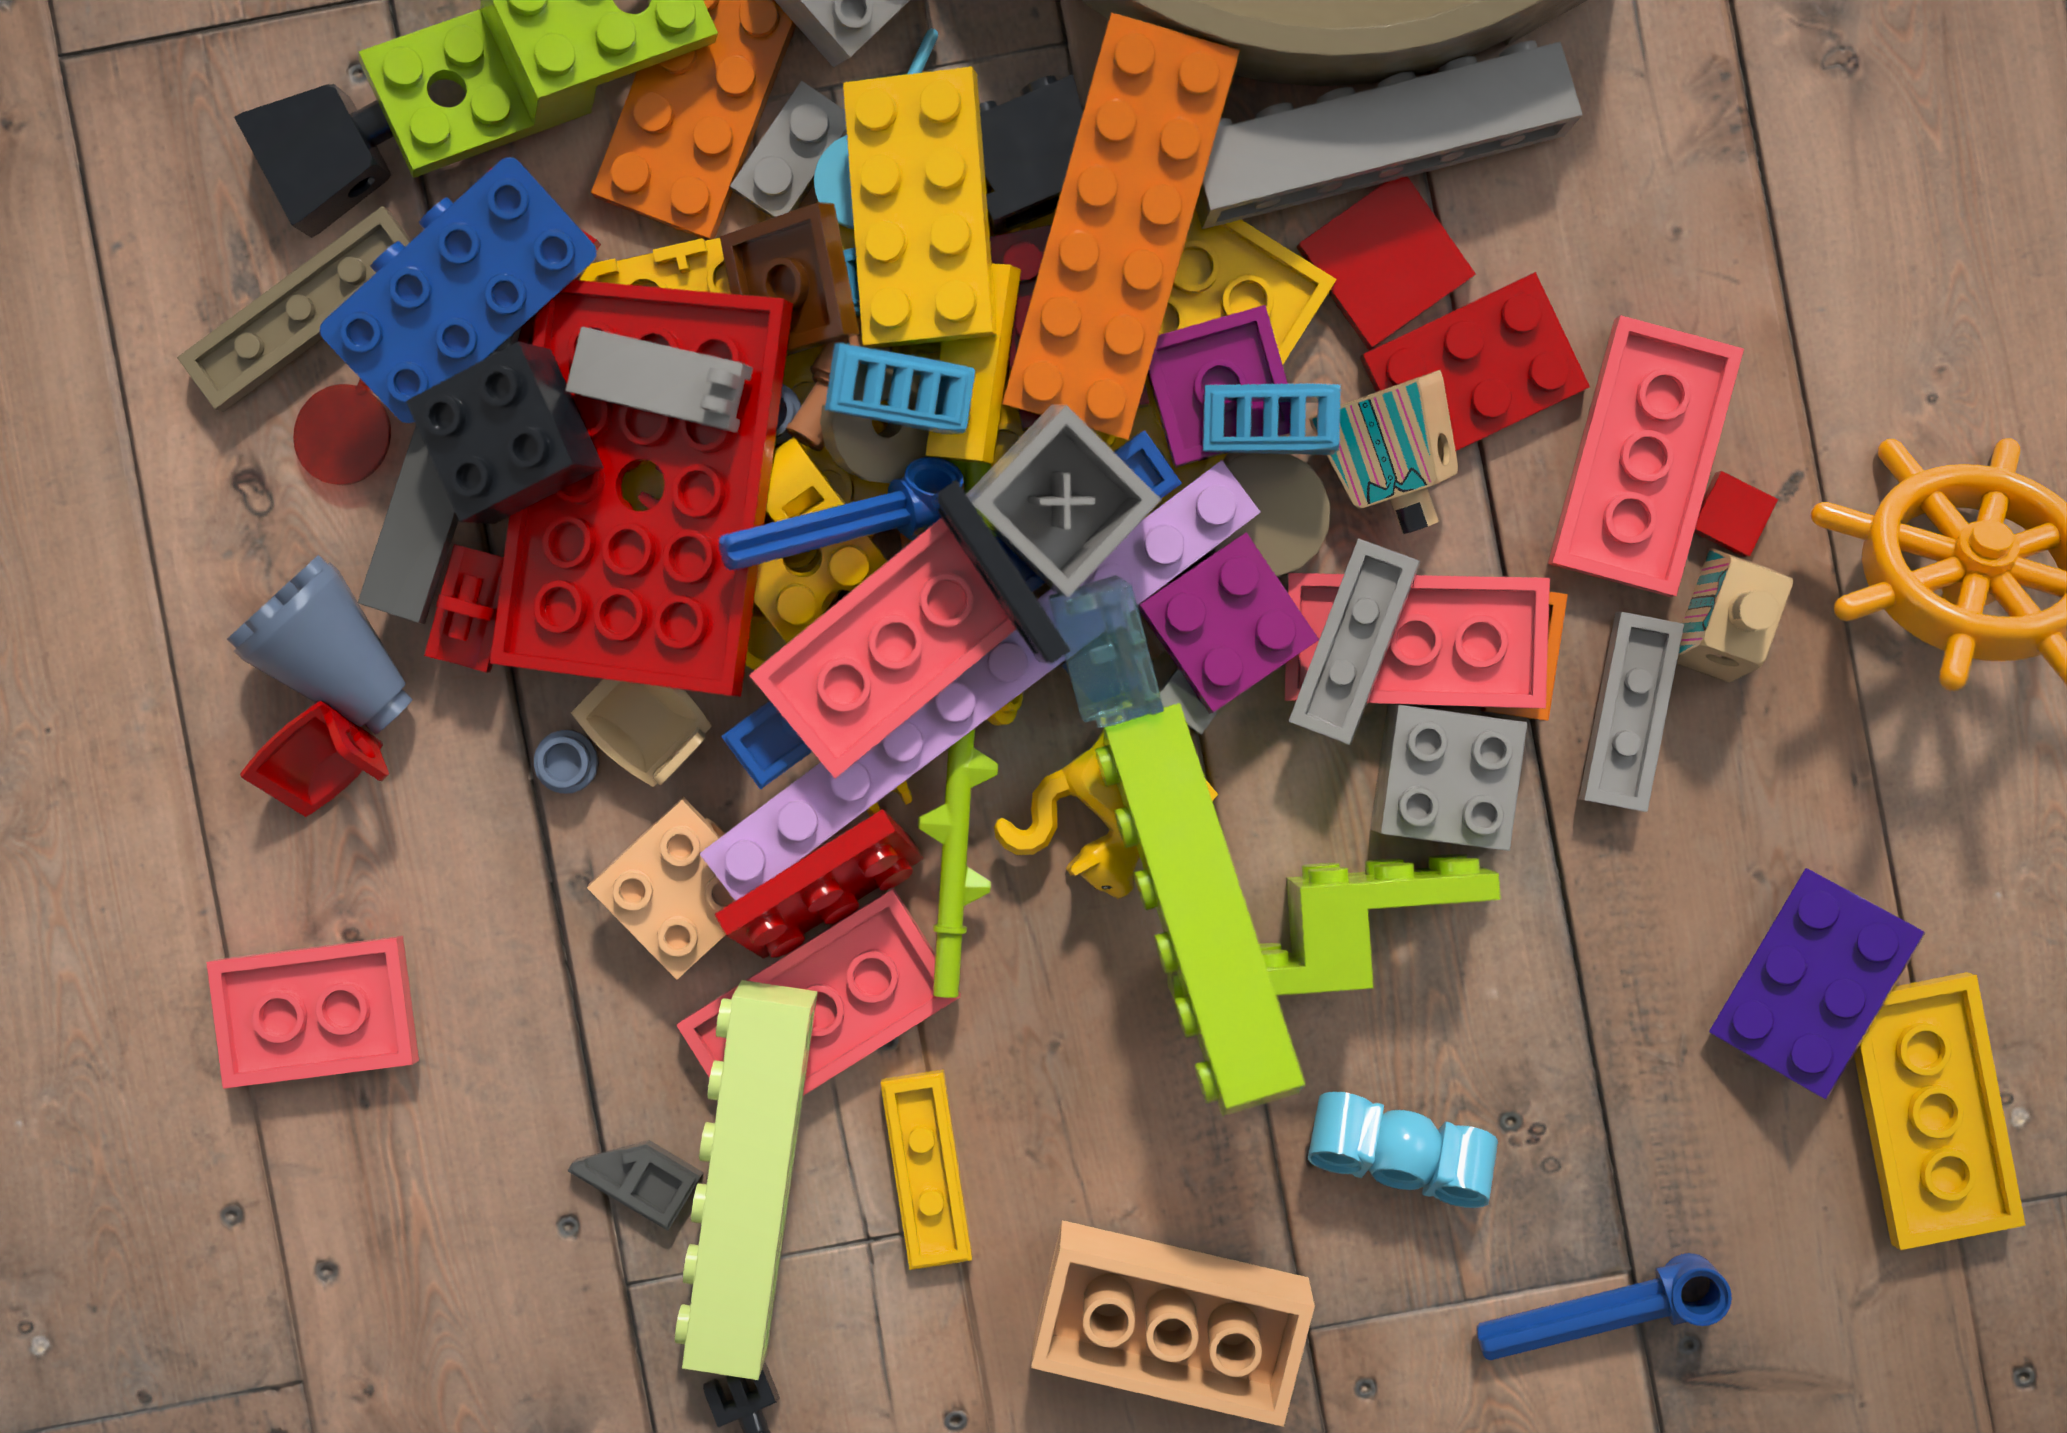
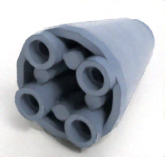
(324, 648)

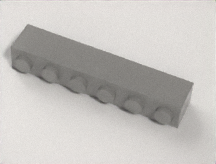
(1387, 132)

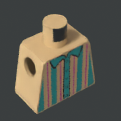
(1396, 448)
(1732, 616)

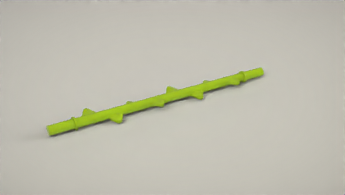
(951, 828)

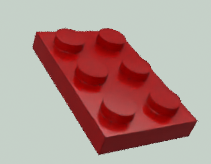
(1496, 359)
(821, 887)

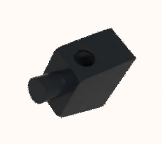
(318, 153)

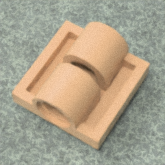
(667, 889)

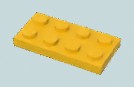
(920, 208)
(1937, 1115)

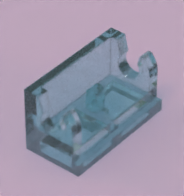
(1107, 653)

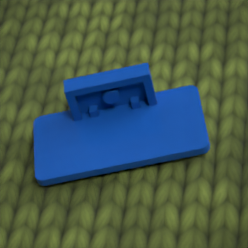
(458, 286)

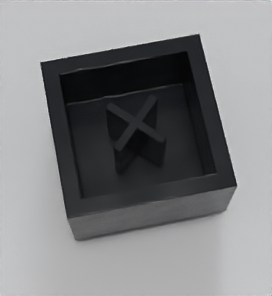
(504, 434)

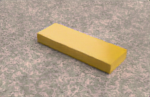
(990, 362)
(926, 1169)

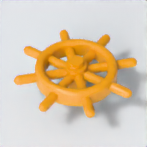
(1973, 564)

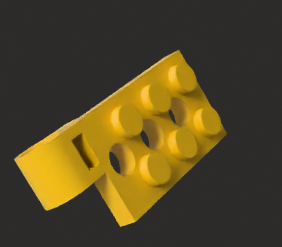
(796, 598)

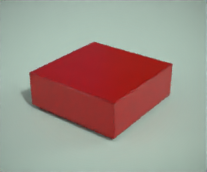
(1733, 514)

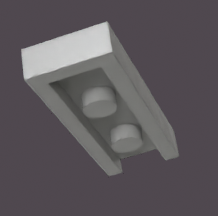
(658, 379)

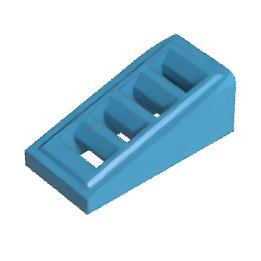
(1271, 394)
(952, 400)

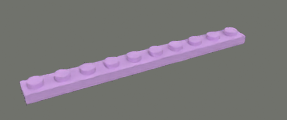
(822, 805)

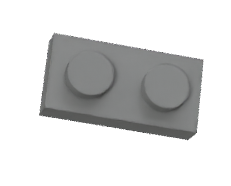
(786, 157)

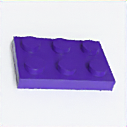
(1816, 983)

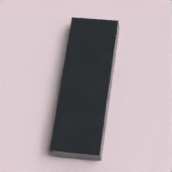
(999, 573)

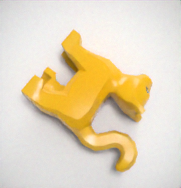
(1101, 862)

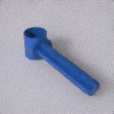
(904, 508)
(1611, 1310)

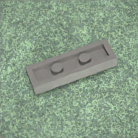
(1354, 641)
(1631, 711)

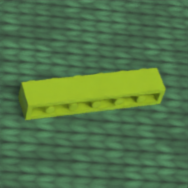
(1201, 912)

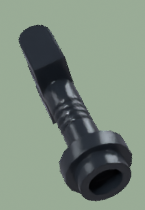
(746, 1404)

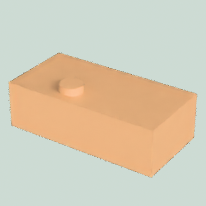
(1173, 1323)

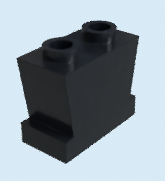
(1028, 150)

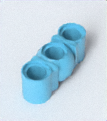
(1403, 1149)

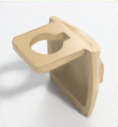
(643, 726)

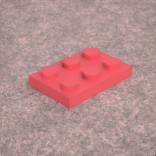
(312, 1012)

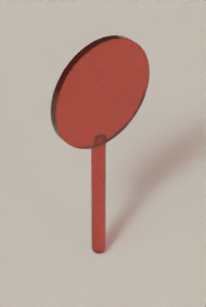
(342, 434)

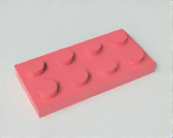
(1645, 456)
(1454, 643)
(884, 649)
(870, 985)

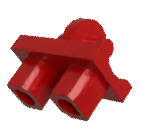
(467, 610)

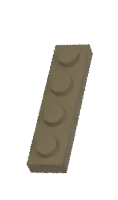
(288, 315)

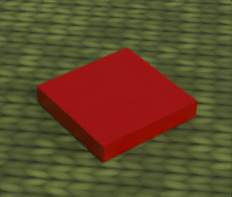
(1387, 260)

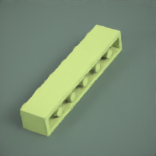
(747, 1179)

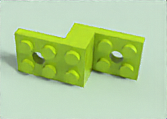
(520, 69)
(1332, 917)

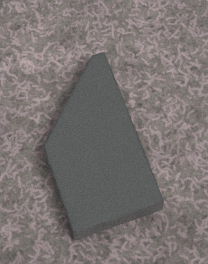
(641, 1179)

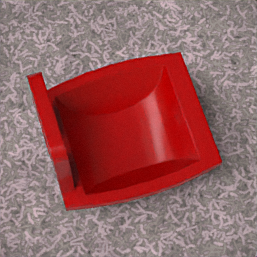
(315, 759)

